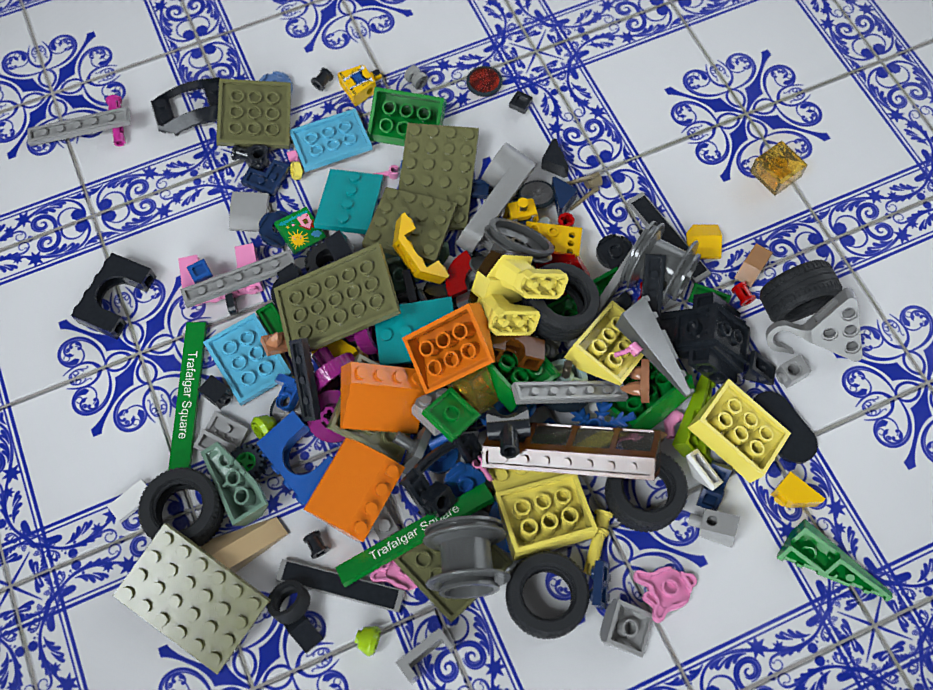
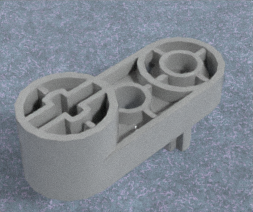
(506, 175)

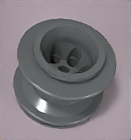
(514, 236)
(678, 264)
(466, 556)

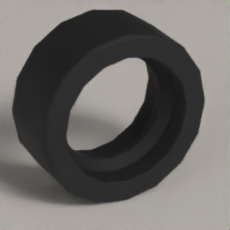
(296, 610)

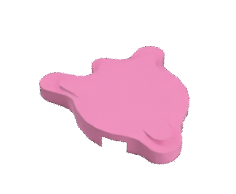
(393, 575)
(666, 590)

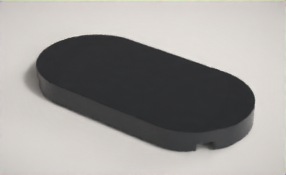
(802, 442)

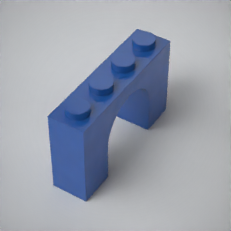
(277, 447)

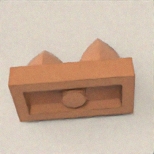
(274, 343)
(640, 387)

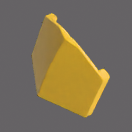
(709, 240)

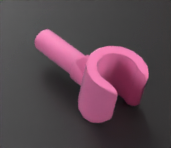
(293, 156)
(392, 173)
(634, 349)
(475, 463)

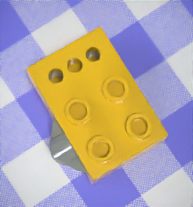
(564, 238)

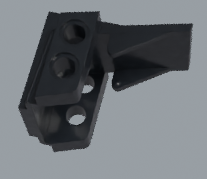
(709, 337)

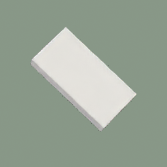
(128, 502)

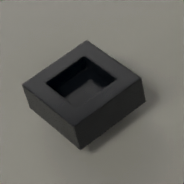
(520, 102)

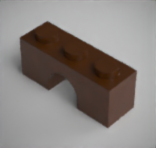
(527, 349)

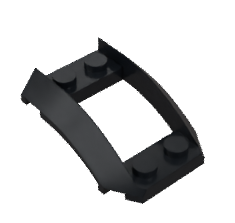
(163, 111)
(416, 482)

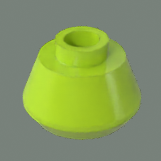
(262, 425)
(368, 639)

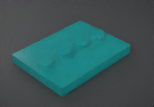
(348, 201)
(412, 317)

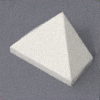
(702, 470)

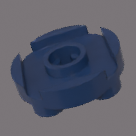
(267, 232)

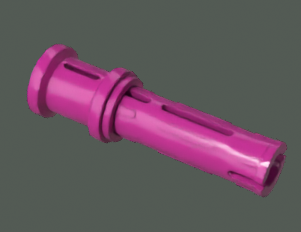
(118, 133)

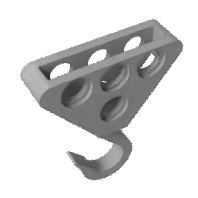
(831, 316)

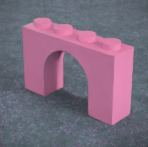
(245, 255)

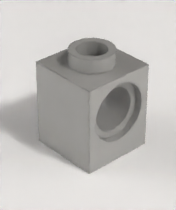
(796, 365)

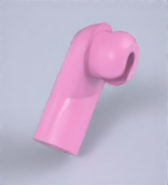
(670, 422)

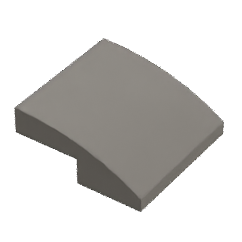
(247, 210)
(222, 430)

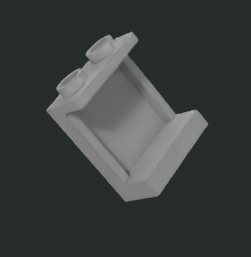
(422, 650)

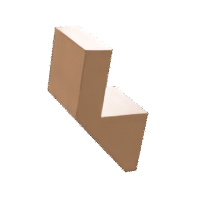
(753, 264)

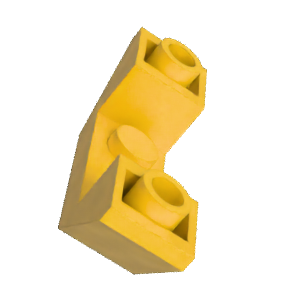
(434, 273)

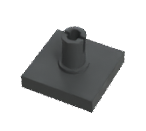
(415, 447)

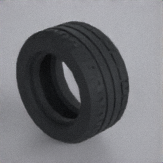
(800, 291)
(586, 297)
(169, 483)
(649, 520)
(572, 575)

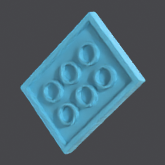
(330, 140)
(244, 360)

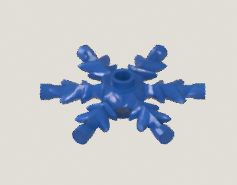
(603, 407)

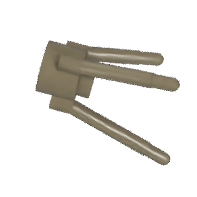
(590, 181)

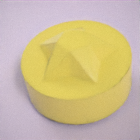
(296, 170)

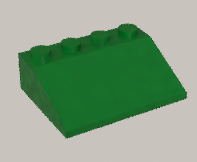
(395, 109)
(507, 372)
(662, 401)

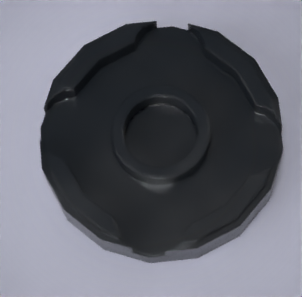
(612, 250)

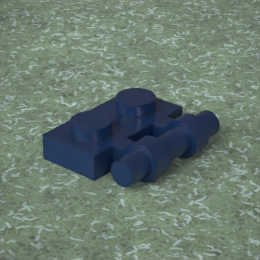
(599, 592)

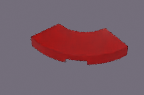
(458, 273)

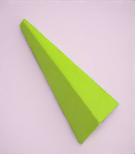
(685, 440)

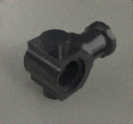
(255, 156)

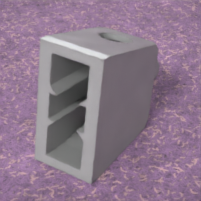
(723, 526)

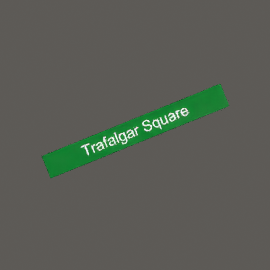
(188, 395)
(409, 537)

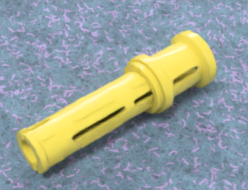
(602, 522)

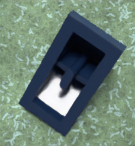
(564, 195)

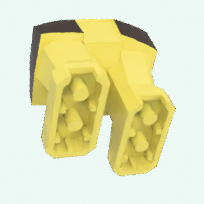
(505, 280)

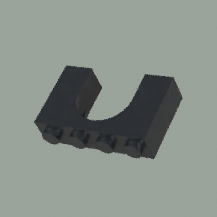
(338, 246)
(114, 272)

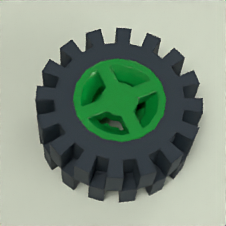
(251, 456)

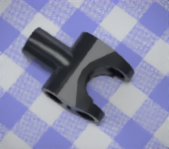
(508, 429)

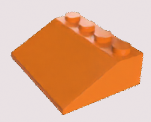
(451, 347)
(379, 398)
(354, 489)

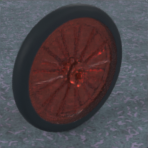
(484, 81)

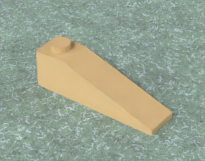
(246, 544)

